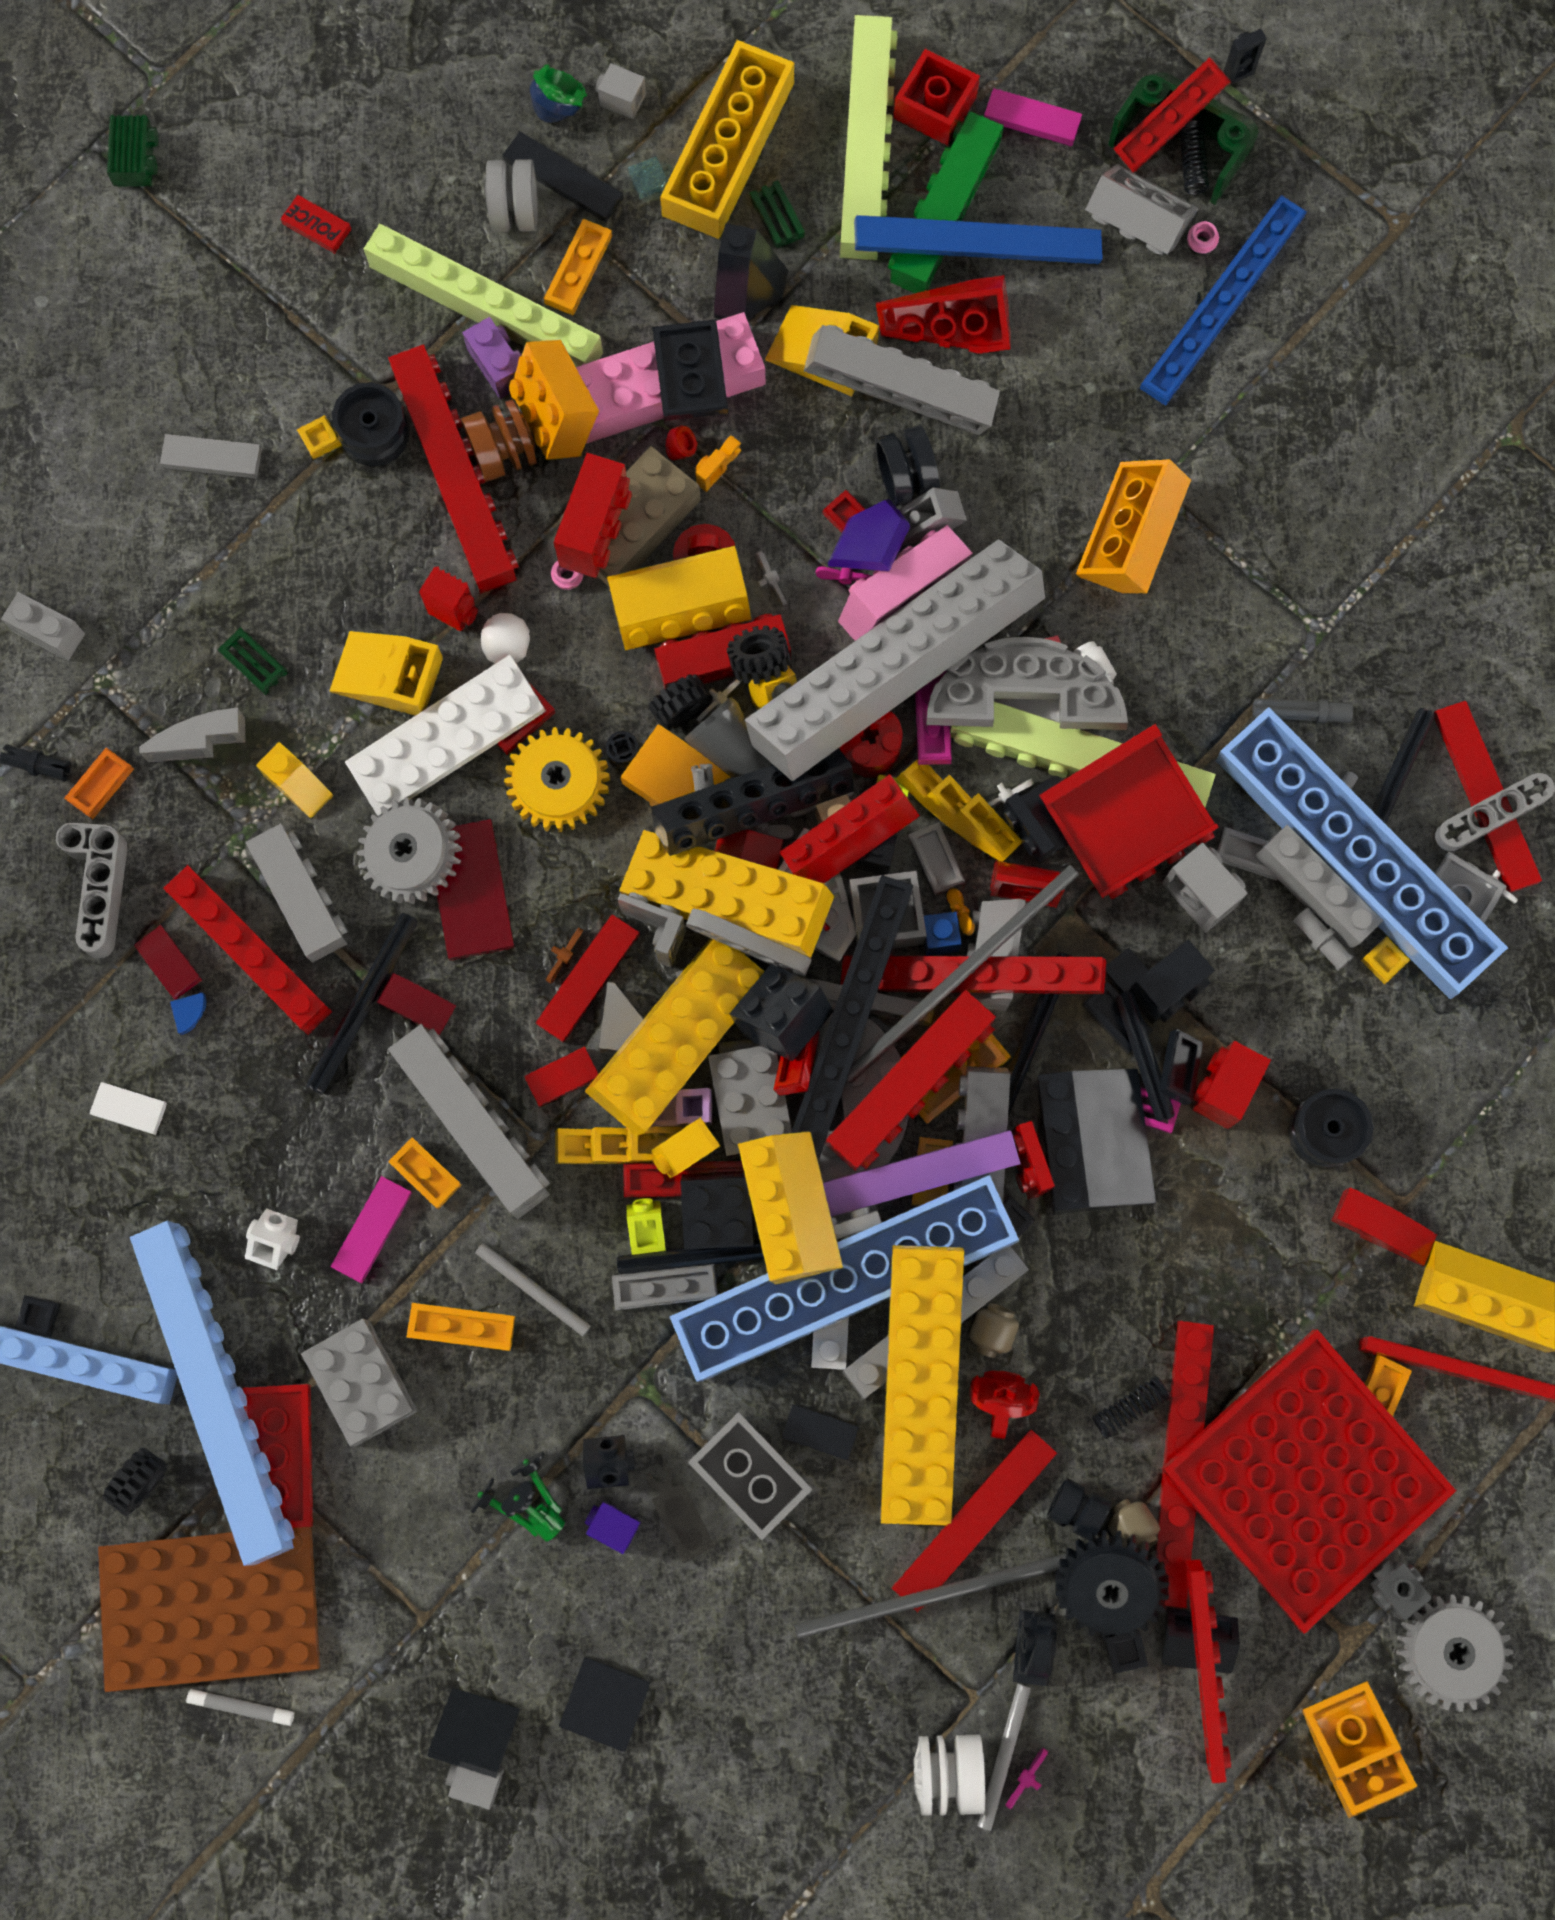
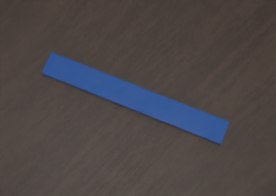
(977, 239)
(1223, 300)

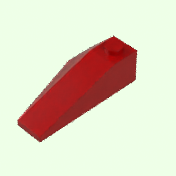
(956, 315)

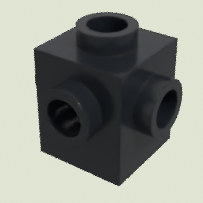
(607, 1462)

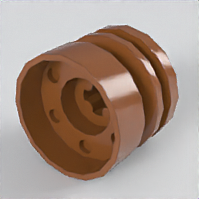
(499, 440)

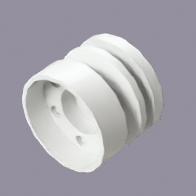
(950, 1775)

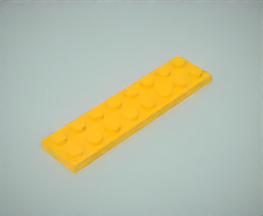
(922, 1385)

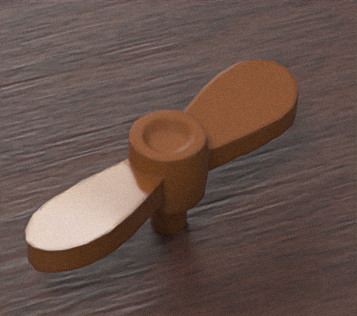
(563, 955)

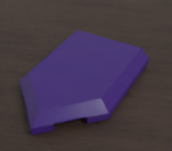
(871, 539)

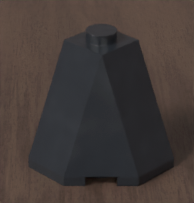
(747, 274)

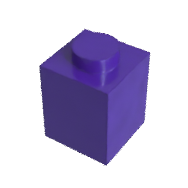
(612, 1526)

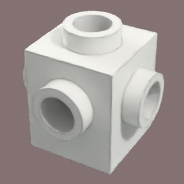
(271, 1239)

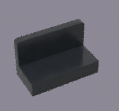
(1180, 1647)

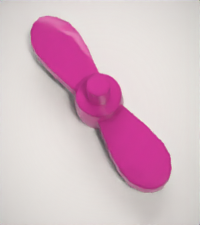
(844, 575)
(1027, 1778)

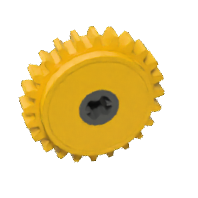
(552, 757)

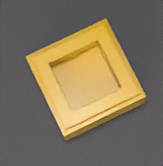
(319, 437)
(1385, 960)

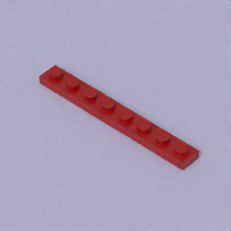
(995, 975)
(1184, 1423)

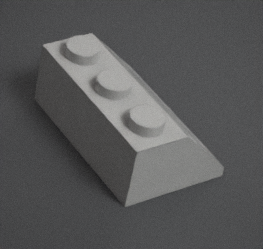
(1140, 209)
(987, 922)

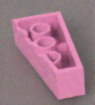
(910, 576)

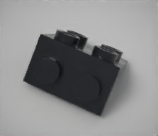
(1034, 823)

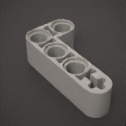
(93, 891)

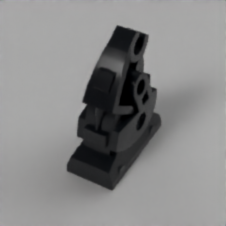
(1035, 1647)

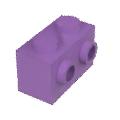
(492, 354)

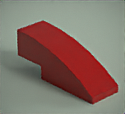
(1384, 1226)

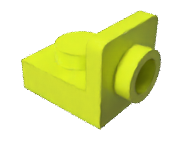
(645, 1226)

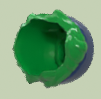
(555, 94)

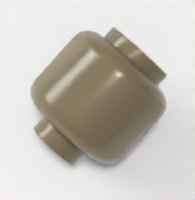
(994, 1330)
(1134, 1519)

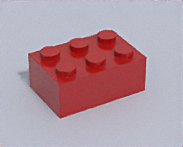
(592, 515)

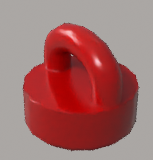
(680, 443)

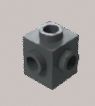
(1410, 1595)

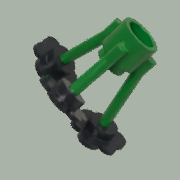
(542, 1520)

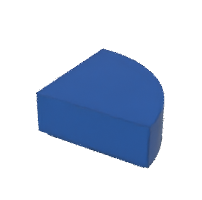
(188, 1012)

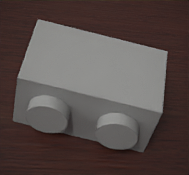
(43, 626)

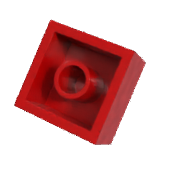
(936, 96)
(1231, 1084)

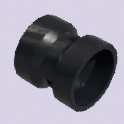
(621, 757)

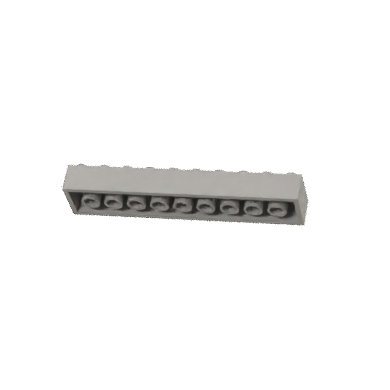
(895, 659)

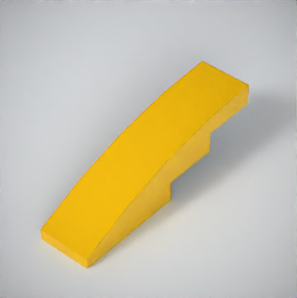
(956, 809)
(608, 1145)

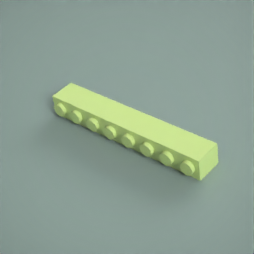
(868, 127)
(476, 295)
(1044, 744)

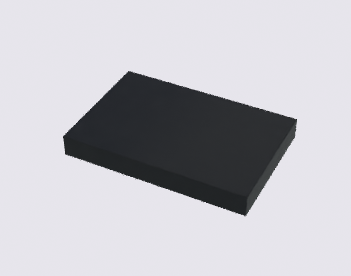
(690, 370)

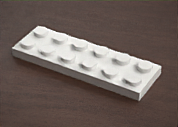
(446, 735)

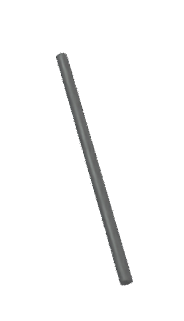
(962, 972)
(928, 1596)

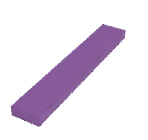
(921, 1173)

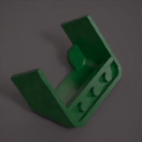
(1228, 127)

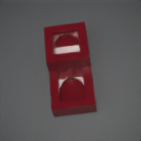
(168, 962)
(416, 1003)

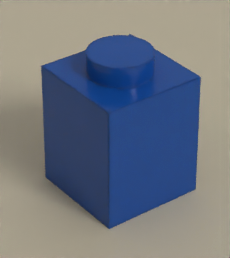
(942, 934)

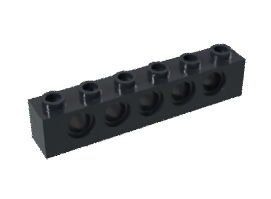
(747, 802)

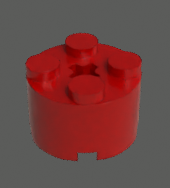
(875, 758)

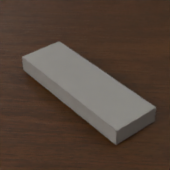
(211, 456)
(664, 1287)

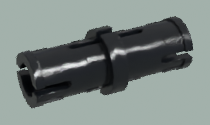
(35, 762)

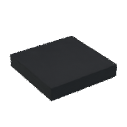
(604, 1704)
(473, 1732)

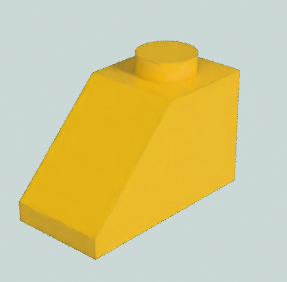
(294, 780)
(684, 1148)

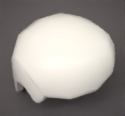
(504, 636)

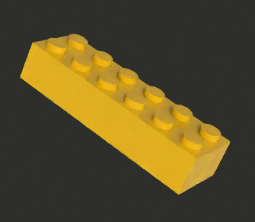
(727, 139)
(737, 890)
(674, 1037)

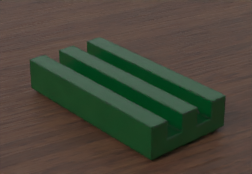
(767, 192)
(271, 679)

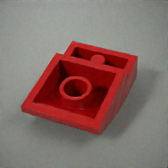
(1021, 882)

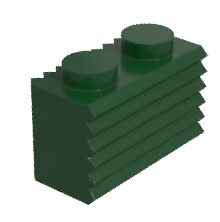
(131, 150)

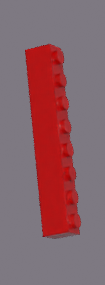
(452, 468)

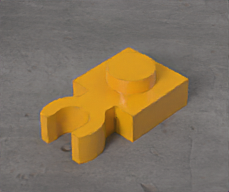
(712, 467)

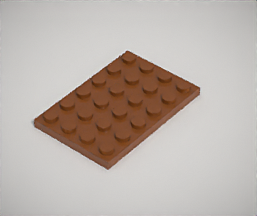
(200, 1615)

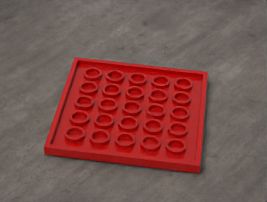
(1308, 1480)

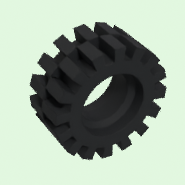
(759, 654)
(680, 702)
(134, 1481)

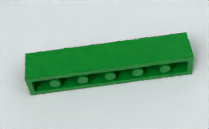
(949, 194)

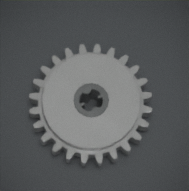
(432, 853)
(1476, 1665)

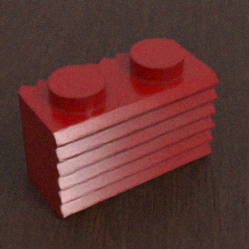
(448, 599)

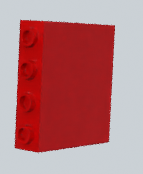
(1129, 813)

